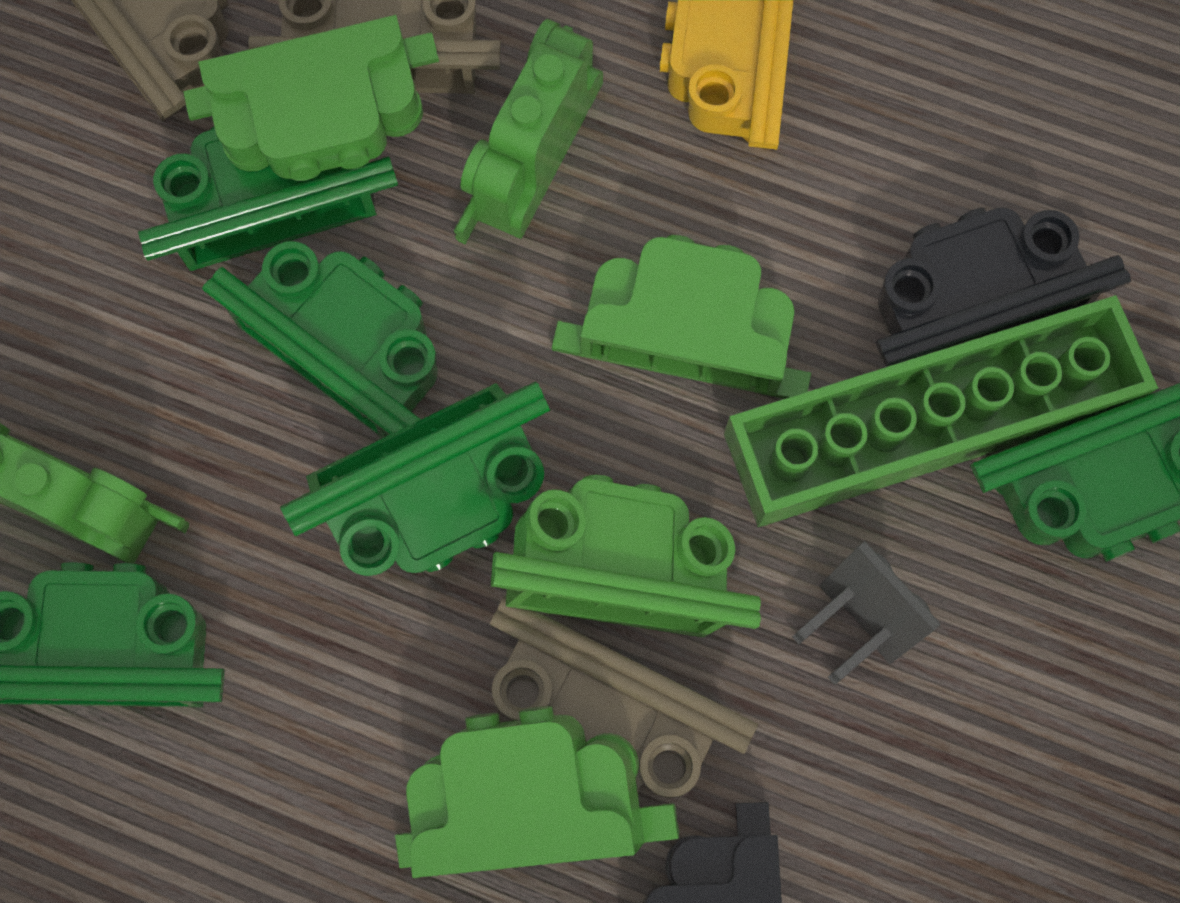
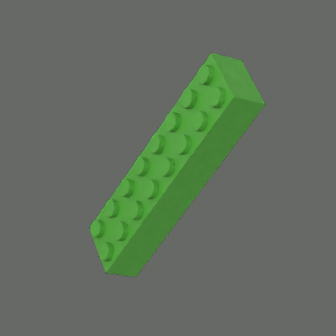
(936, 410)

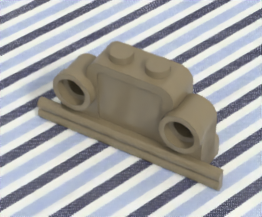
(448, 20)
(159, 43)
(613, 695)

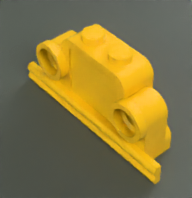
(730, 65)

